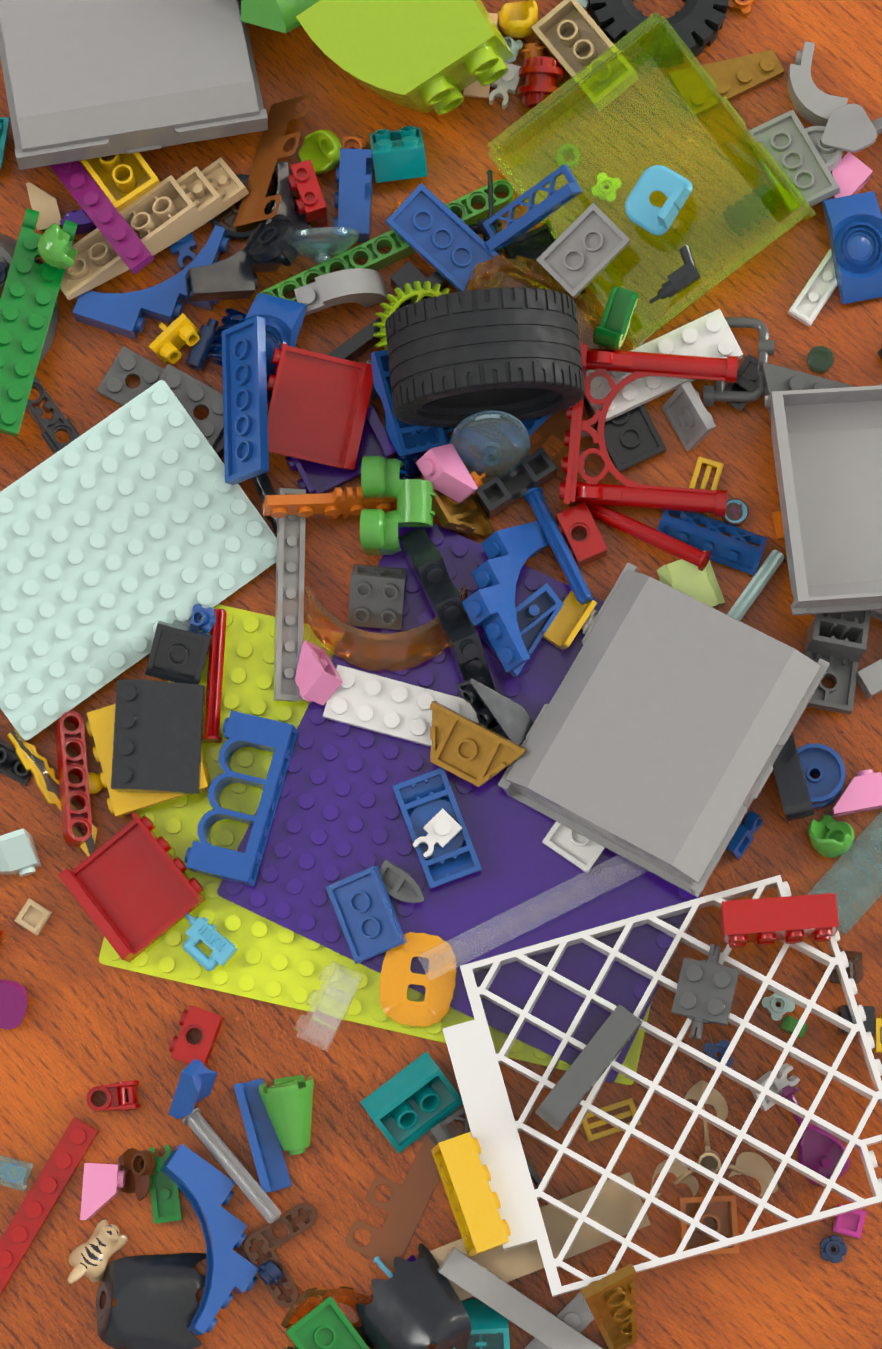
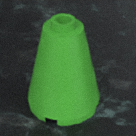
(290, 1110)

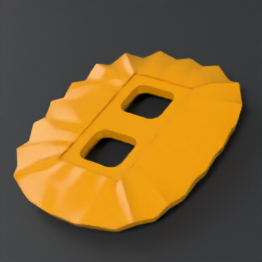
(397, 976)

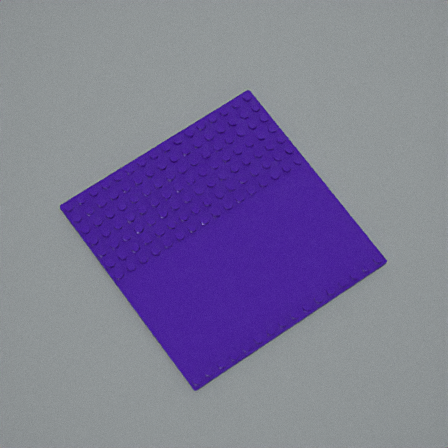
(344, 818)

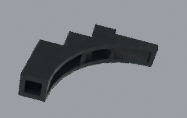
(237, 274)
(447, 606)

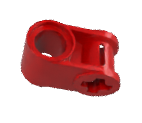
(116, 1096)

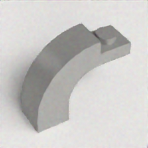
(805, 96)
(343, 286)

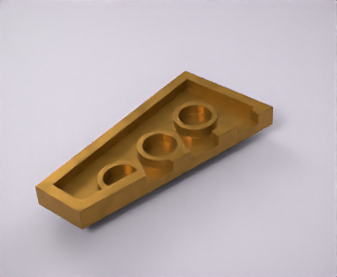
(614, 1307)

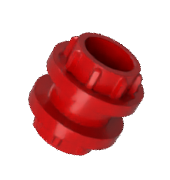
(540, 79)

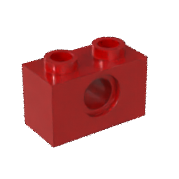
(580, 519)
(208, 1024)

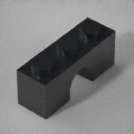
(505, 491)

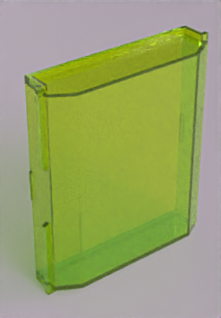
(640, 109)

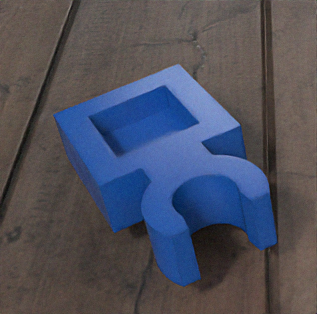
(184, 248)
(744, 835)

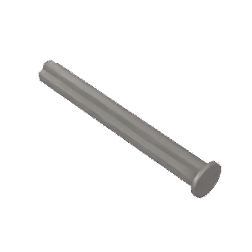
(232, 1165)

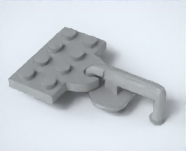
(814, 151)

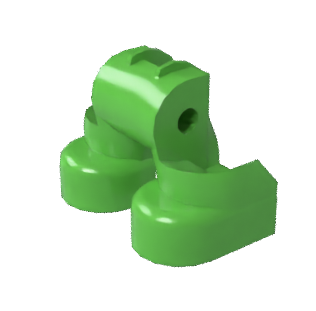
(413, 498)

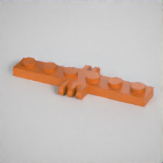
(329, 504)

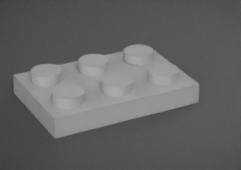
(583, 250)

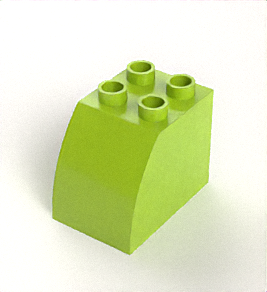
(411, 48)

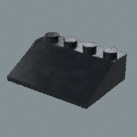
(157, 737)

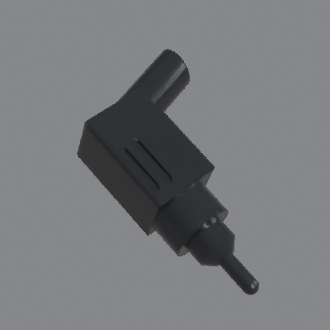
(681, 278)

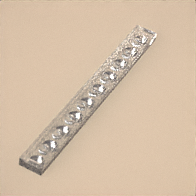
(528, 915)

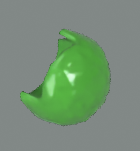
(54, 248)
(830, 836)

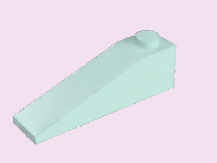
(18, 854)

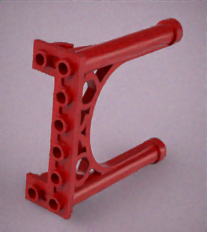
(631, 493)

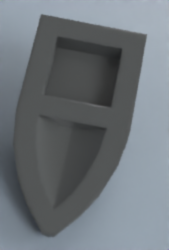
(400, 883)

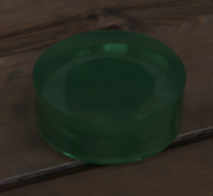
(820, 359)

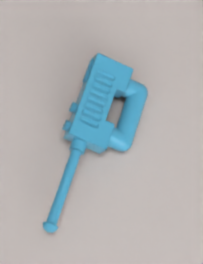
(202, 931)

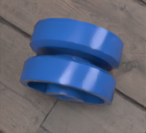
(831, 770)

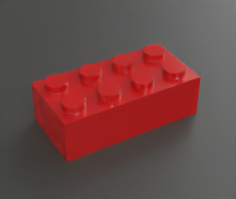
(779, 919)

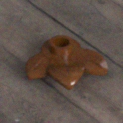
(140, 1169)

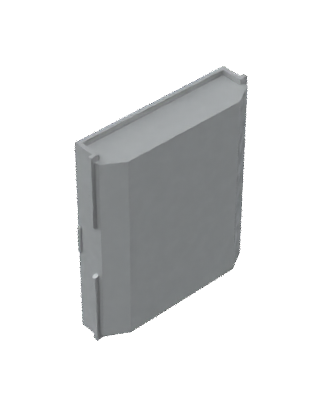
(125, 76)
(830, 495)
(663, 730)

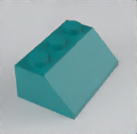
(412, 1102)

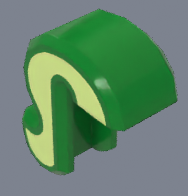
(616, 318)

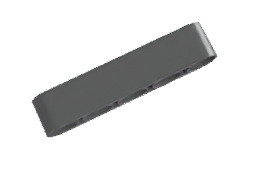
(588, 1067)

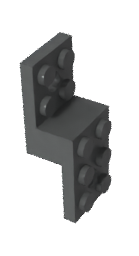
(186, 388)
(841, 642)

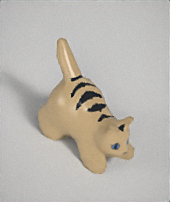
(92, 1257)

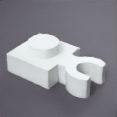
(505, 85)
(440, 830)
(779, 1082)

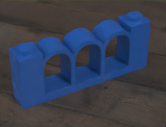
(259, 733)

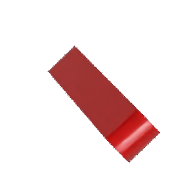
(77, 766)

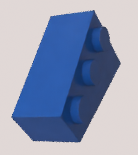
(355, 191)
(533, 618)

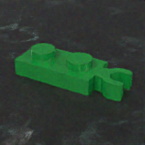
(164, 1193)

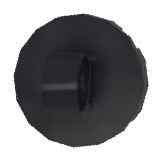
(273, 241)

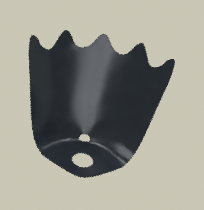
(152, 1301)
(414, 1309)

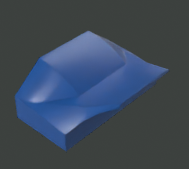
(193, 1086)

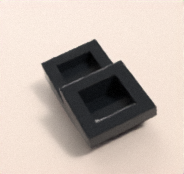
(745, 380)

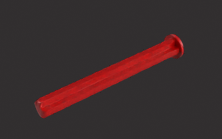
(650, 535)
(214, 679)

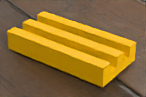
(710, 463)
(587, 1127)

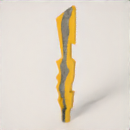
(47, 783)

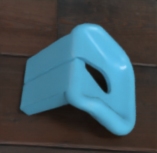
(653, 218)

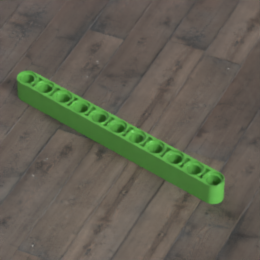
(390, 239)

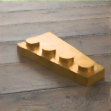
(744, 73)

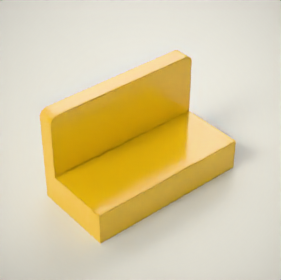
(568, 621)

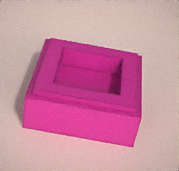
(850, 1223)

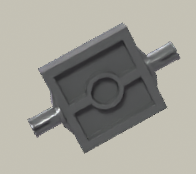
(705, 991)

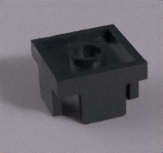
(178, 652)

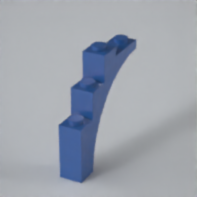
(163, 302)
(497, 578)
(226, 1269)

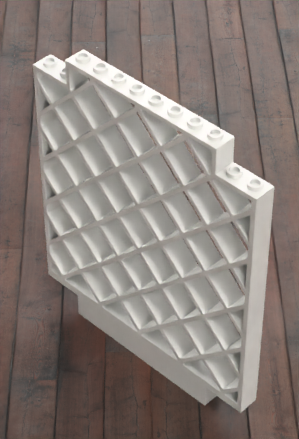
(497, 1131)

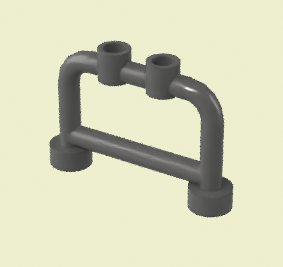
(765, 349)

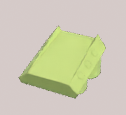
(693, 582)

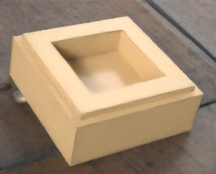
(33, 917)

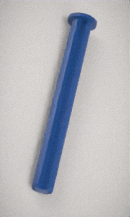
(558, 545)

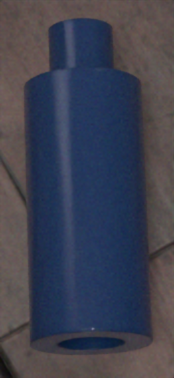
(198, 353)

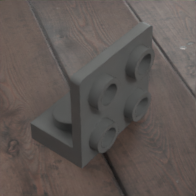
(377, 596)

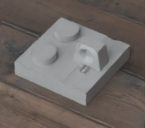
(688, 416)

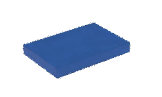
(366, 914)

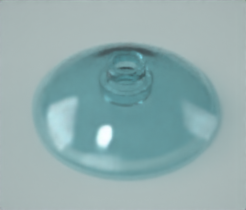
(324, 242)
(487, 435)

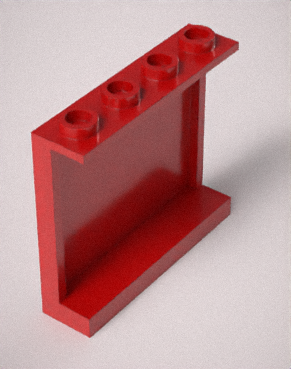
(317, 406)
(134, 888)

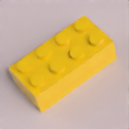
(121, 177)
(470, 1194)

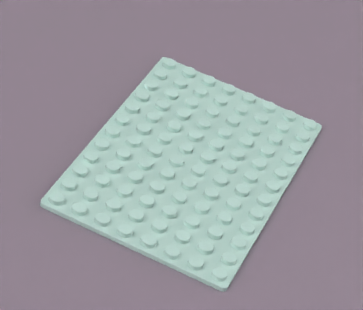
(109, 544)

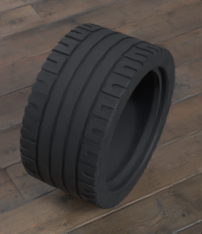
(484, 353)

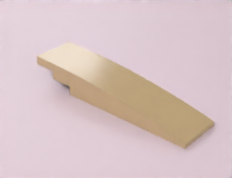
(159, 220)
(613, 1209)

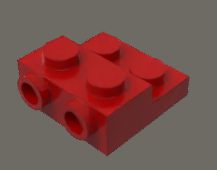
(309, 192)

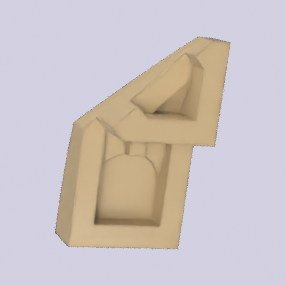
(46, 205)

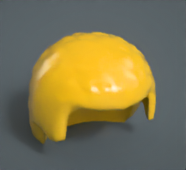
(518, 18)

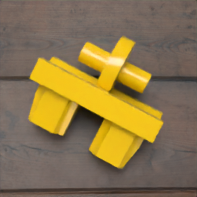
(174, 338)

